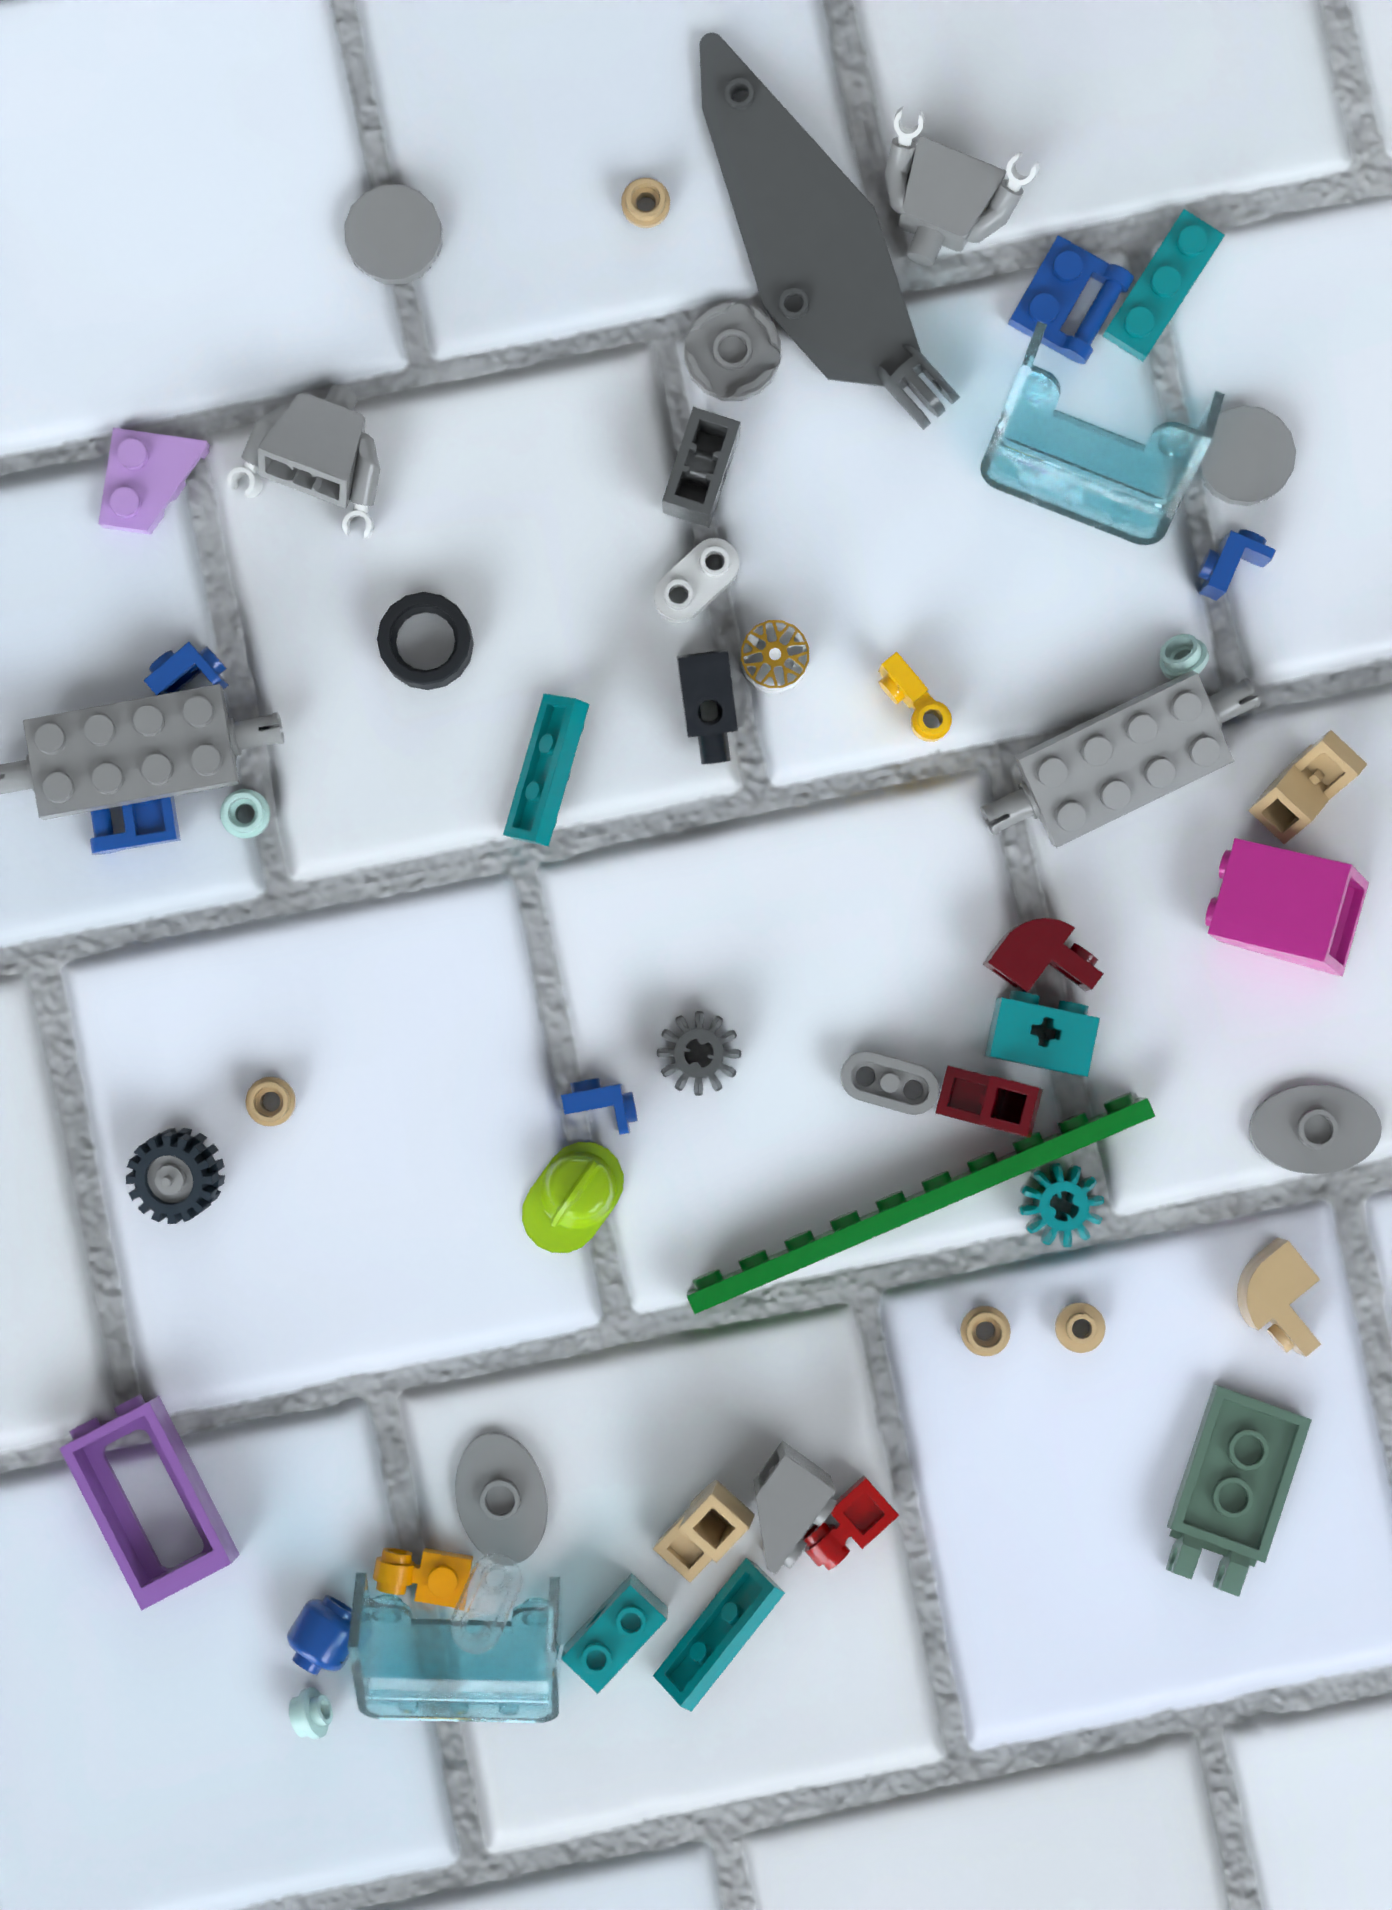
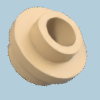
(641, 189)
(255, 1104)
(1064, 1325)
(996, 1342)

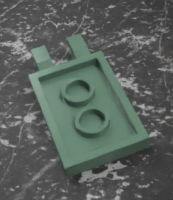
(1235, 1486)

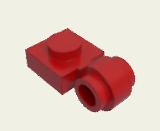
(859, 1514)

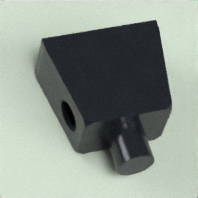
(702, 679)

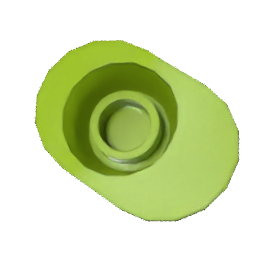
(572, 1197)

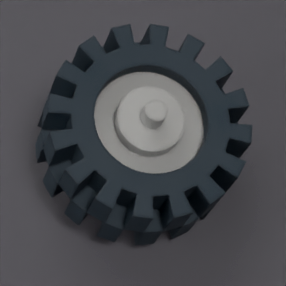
(175, 1175)

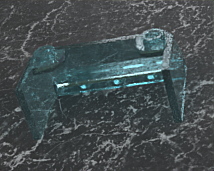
(1088, 469)
(420, 1674)

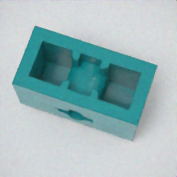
(1066, 1053)
(614, 1633)

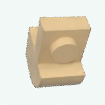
(1307, 786)
(1269, 1287)
(704, 1531)

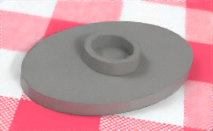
(1315, 1129)
(501, 1497)

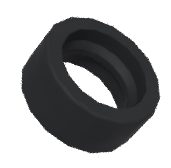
(417, 604)

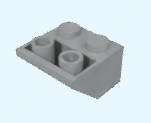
(790, 1498)

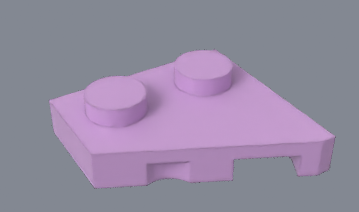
(144, 477)

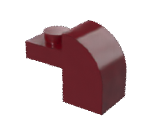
(1032, 946)
(989, 1101)

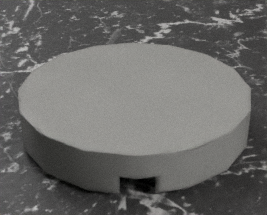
(393, 234)
(732, 351)
(1248, 456)

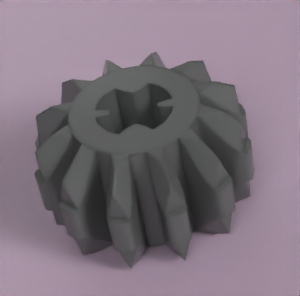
(703, 1037)

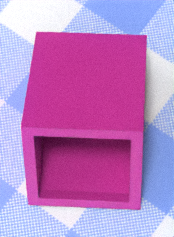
(1287, 905)

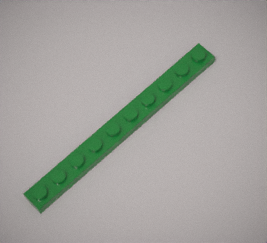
(938, 1193)

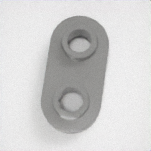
(889, 1083)

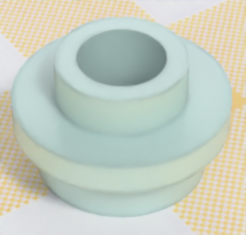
(1183, 655)
(231, 807)
(310, 1713)

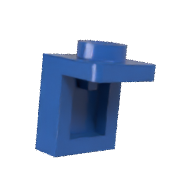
(1220, 566)
(176, 670)
(590, 1095)

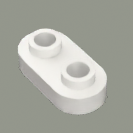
(697, 579)

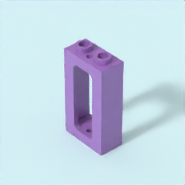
(115, 1516)

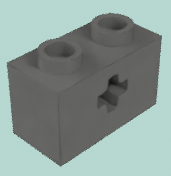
(701, 467)

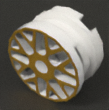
(774, 656)

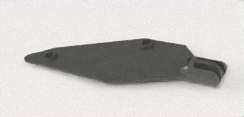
(812, 240)

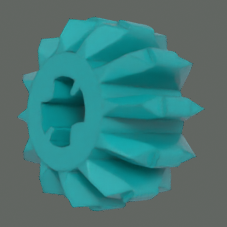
(1075, 1195)

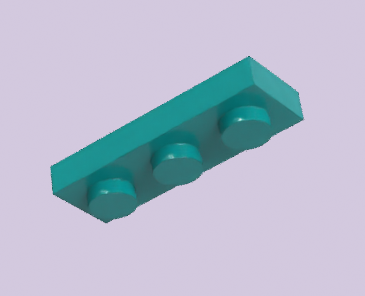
(1163, 285)
(546, 769)
(718, 1634)

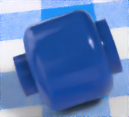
(321, 1635)

